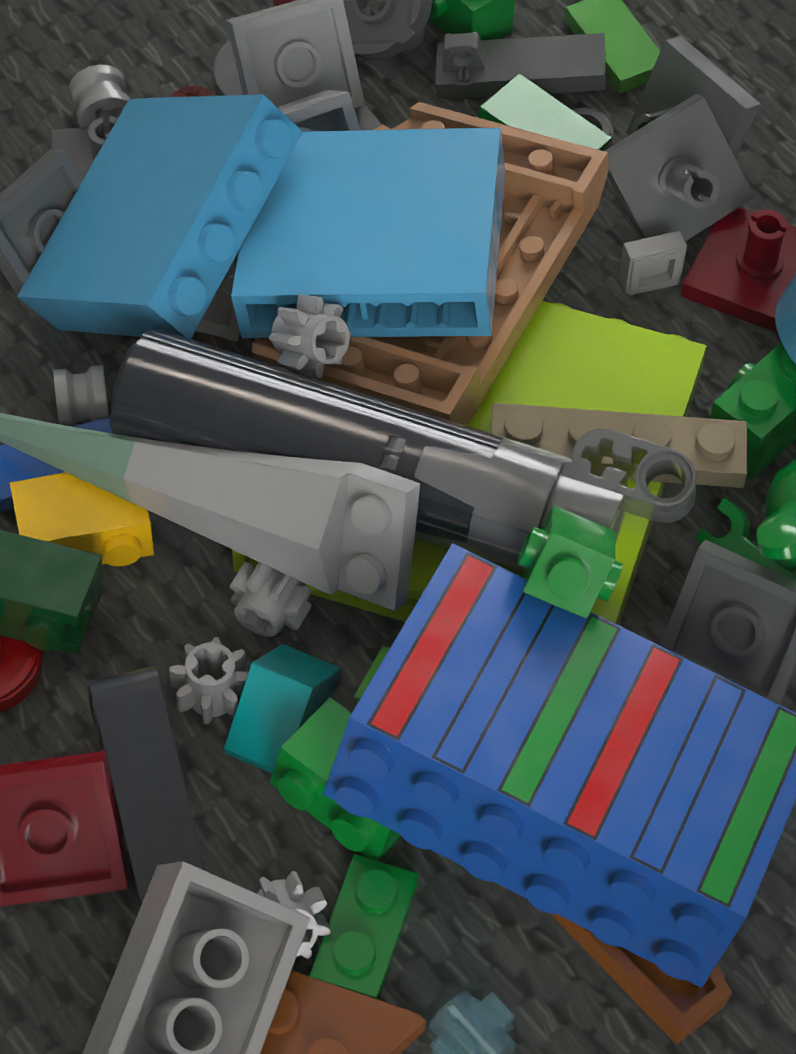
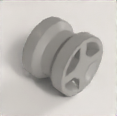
(98, 93)
(80, 395)

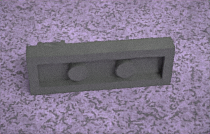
(554, 63)

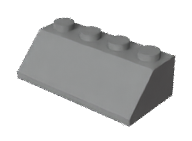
(198, 969)

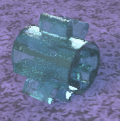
(473, 1026)

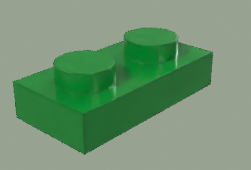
(366, 926)

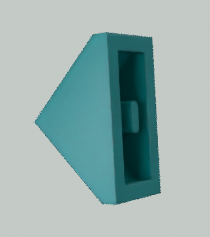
(276, 701)

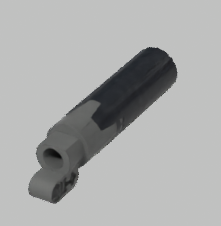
(472, 483)

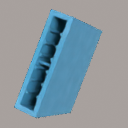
(161, 215)
(385, 228)

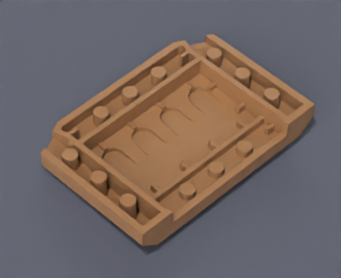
(545, 209)

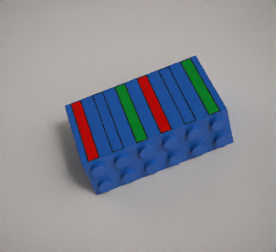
(572, 766)

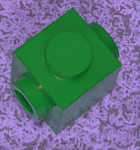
(570, 562)

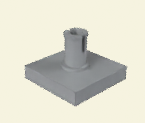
(295, 51)

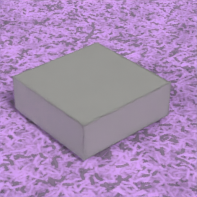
(652, 263)

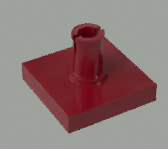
(744, 266)
(59, 830)

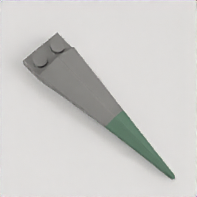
(302, 516)

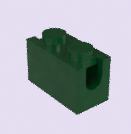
(47, 592)

